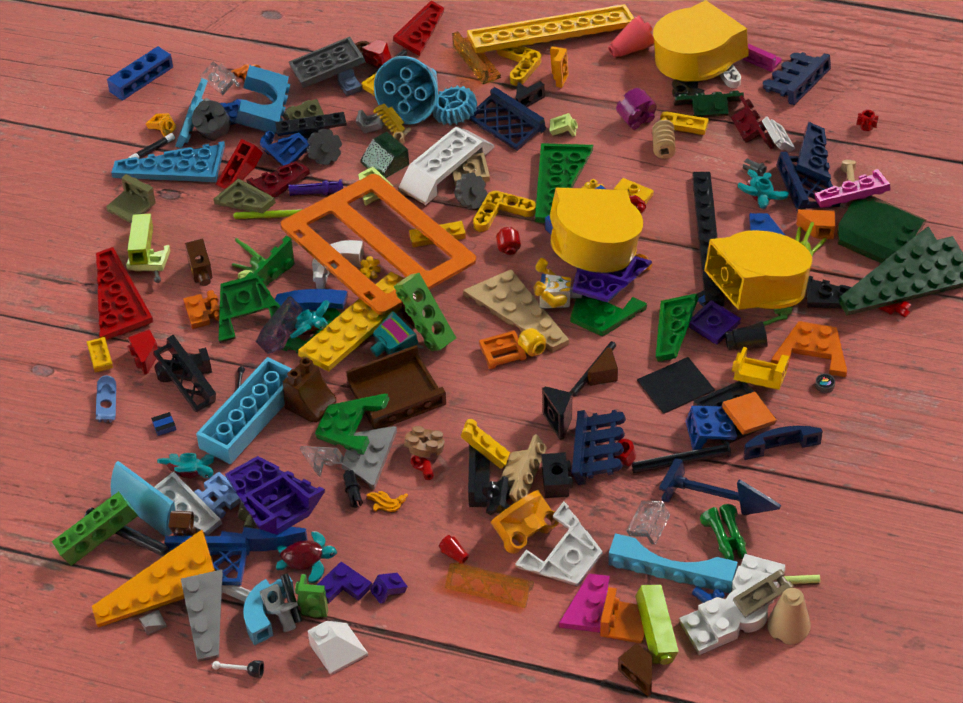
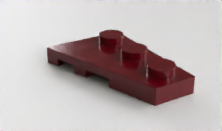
(279, 181)

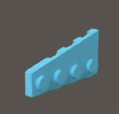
(184, 135)

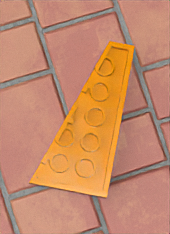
(156, 584)

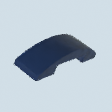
(805, 435)

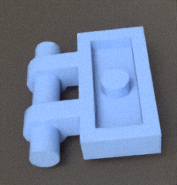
(222, 490)

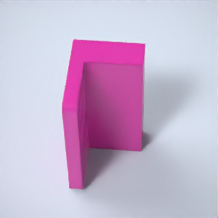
(762, 58)

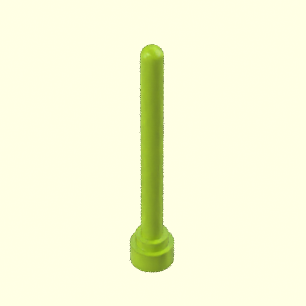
(268, 214)

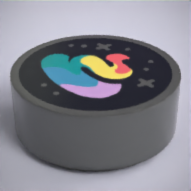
(825, 383)

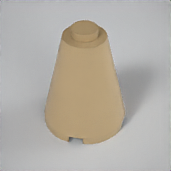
(790, 618)

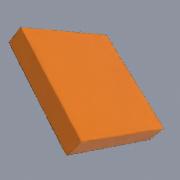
(749, 413)

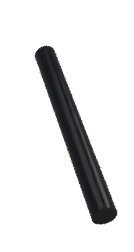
(584, 379)

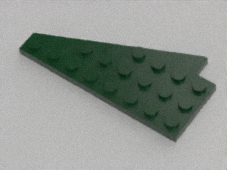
(913, 271)

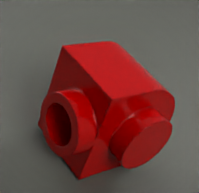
(629, 453)

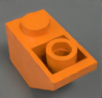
(823, 222)

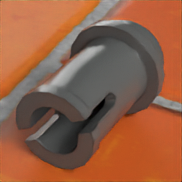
(760, 168)

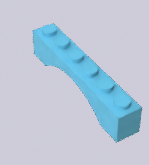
(711, 574)

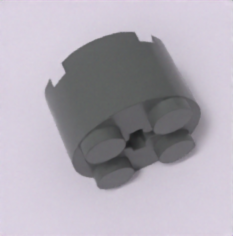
(211, 120)

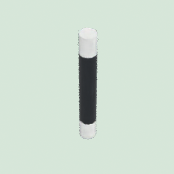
(154, 146)

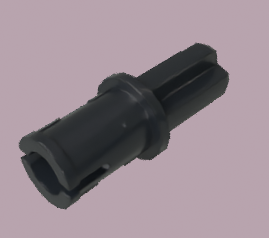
(352, 488)

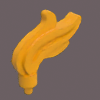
(384, 502)

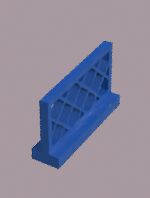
(225, 547)

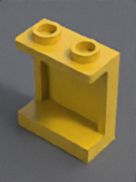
(758, 371)

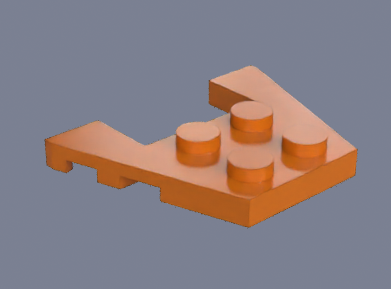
(814, 341)

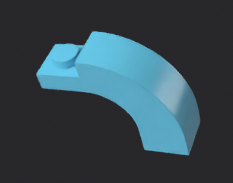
(254, 611)

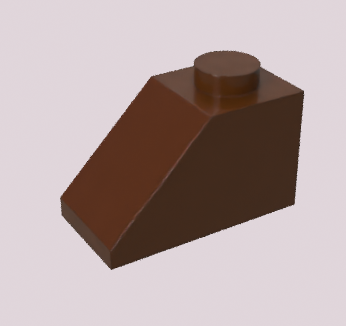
(637, 667)

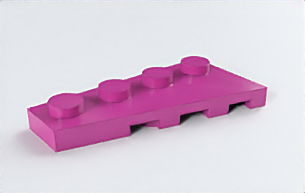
(850, 190)

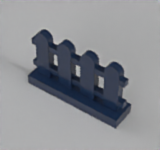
(805, 78)
(588, 434)

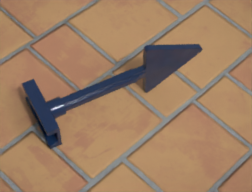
(750, 499)

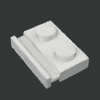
(778, 135)

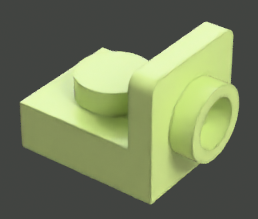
(562, 124)

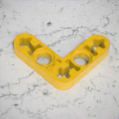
(524, 61)
(523, 207)

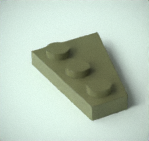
(244, 197)

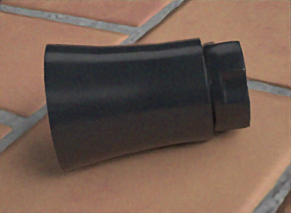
(748, 336)

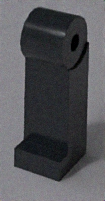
(200, 359)

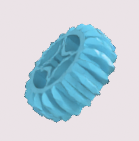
(455, 105)

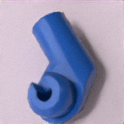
(267, 138)

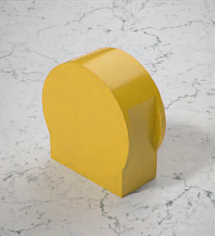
(698, 43)
(595, 228)
(759, 269)

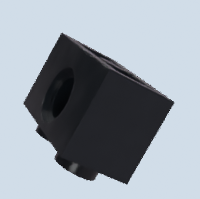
(555, 475)

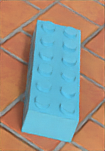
(245, 412)

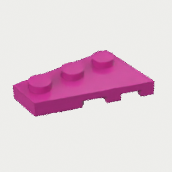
(588, 605)

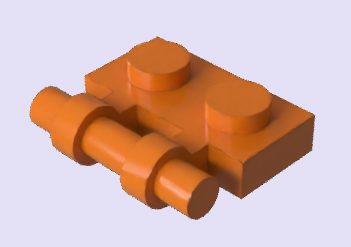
(197, 311)

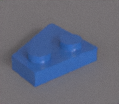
(287, 149)
(763, 222)

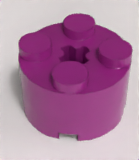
(636, 108)

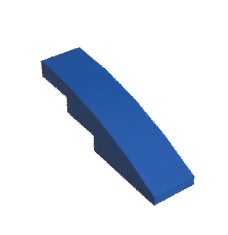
(313, 298)
(265, 541)

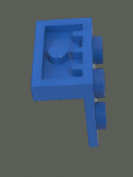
(708, 423)

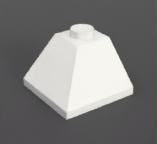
(336, 645)

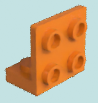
(621, 619)

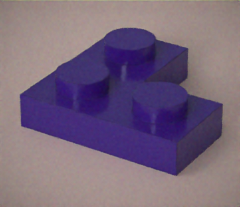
(346, 579)

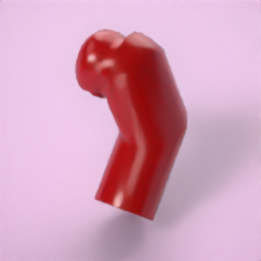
(638, 203)

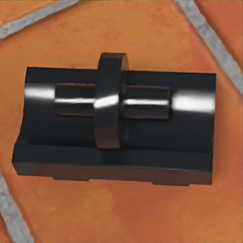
(497, 494)

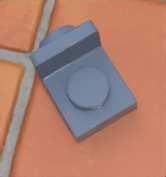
(348, 82)

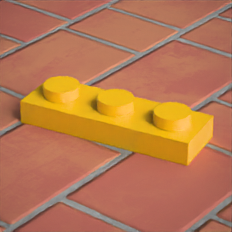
(456, 229)

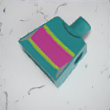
(393, 336)

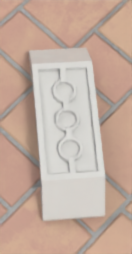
(439, 161)

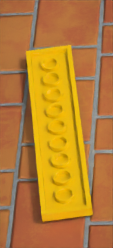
(549, 28)

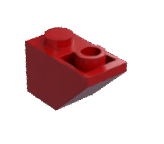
(376, 53)
(142, 347)

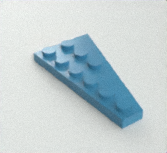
(175, 165)

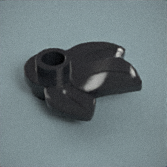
(689, 88)

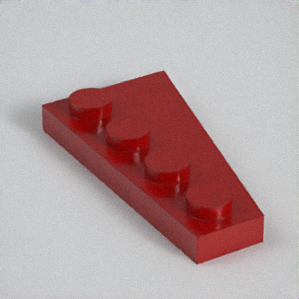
(420, 28)

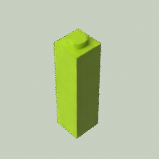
(140, 239)
(656, 624)

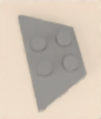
(370, 465)

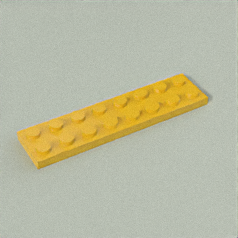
(347, 330)

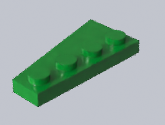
(277, 263)
(673, 324)

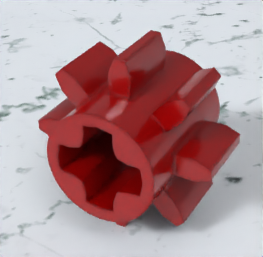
(867, 120)

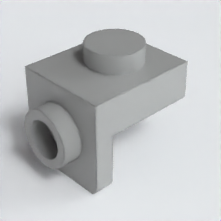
(368, 123)

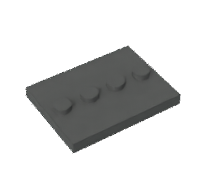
(326, 62)

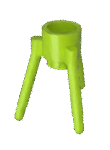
(807, 244)

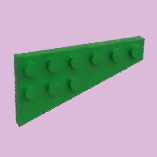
(558, 168)

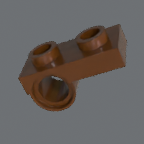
(182, 523)

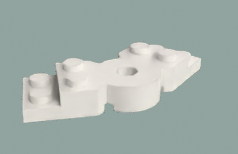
(720, 619)

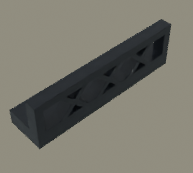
(191, 370)
(478, 477)

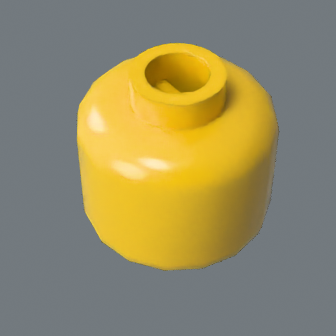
(532, 342)

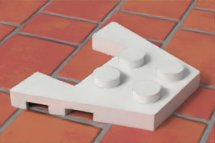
(572, 555)

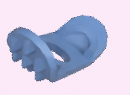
(106, 392)

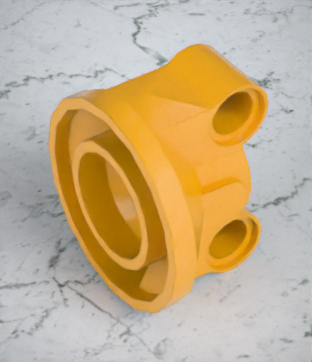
(523, 521)

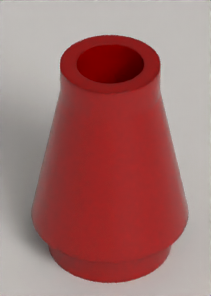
(453, 549)

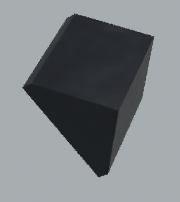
(557, 409)

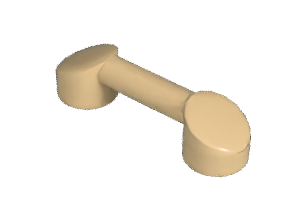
(848, 167)

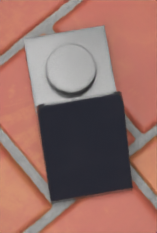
(530, 95)

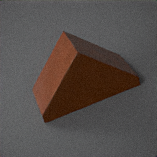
(604, 369)

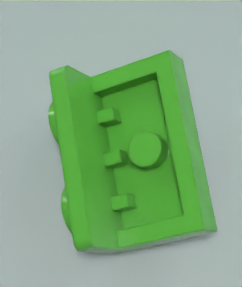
(311, 598)

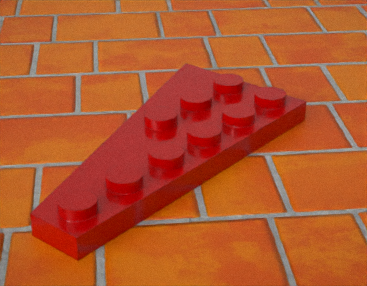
(119, 301)

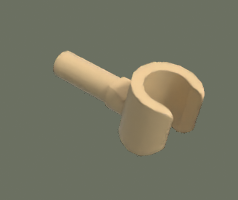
(399, 135)

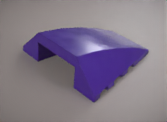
(607, 285)
(273, 496)

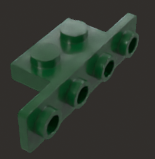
(709, 105)

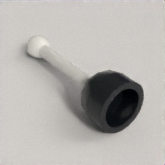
(254, 668)

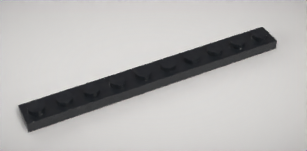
(706, 230)

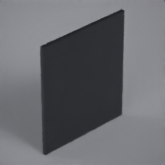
(675, 385)

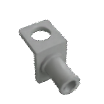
(279, 607)

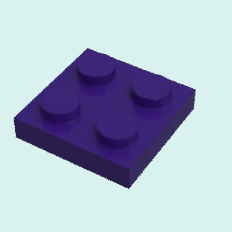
(713, 322)

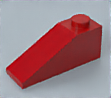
(240, 164)

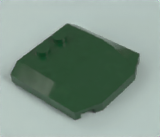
(877, 228)

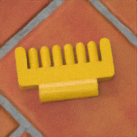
(392, 118)

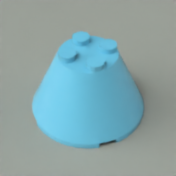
(407, 87)

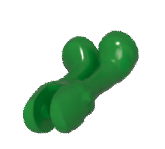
(726, 546)

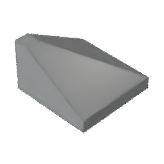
(152, 622)

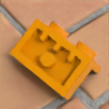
(559, 65)

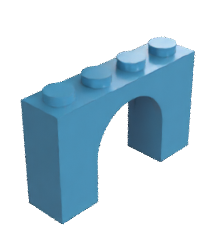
(271, 85)

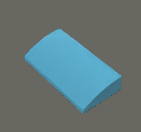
(145, 499)

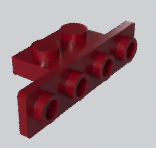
(749, 125)

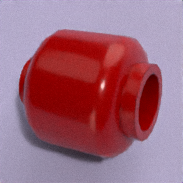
(508, 240)

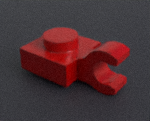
(901, 308)

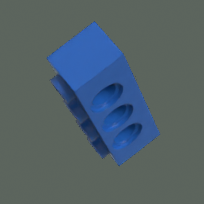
(140, 73)

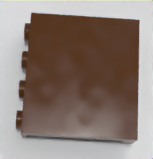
(404, 380)

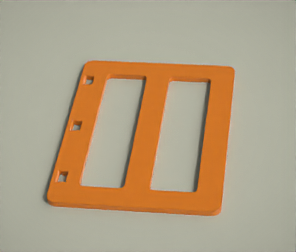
(346, 272)

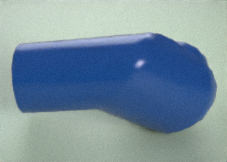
(703, 596)

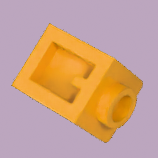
(162, 122)

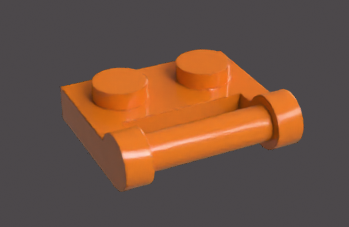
(499, 345)

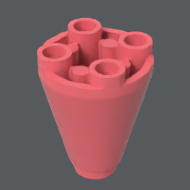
(632, 38)

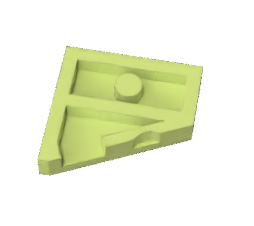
(157, 261)

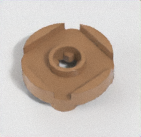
(424, 441)

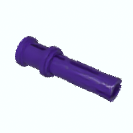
(317, 188)

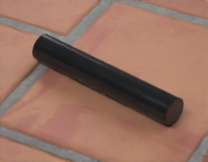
(290, 597)

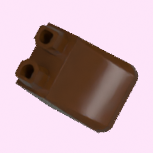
(307, 391)

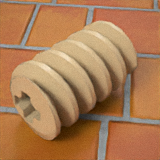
(663, 139)

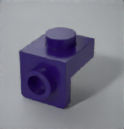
(387, 585)

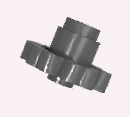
(324, 146)
(470, 191)

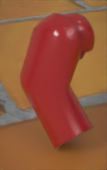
(423, 465)

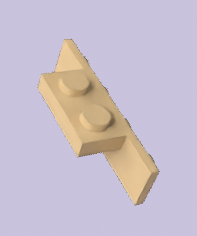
(523, 468)

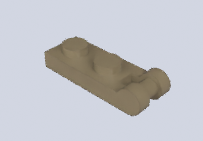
(762, 593)

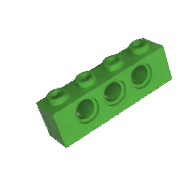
(433, 315)
(94, 528)

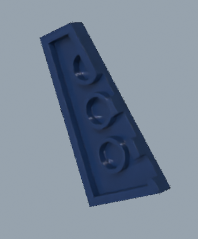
(813, 155)

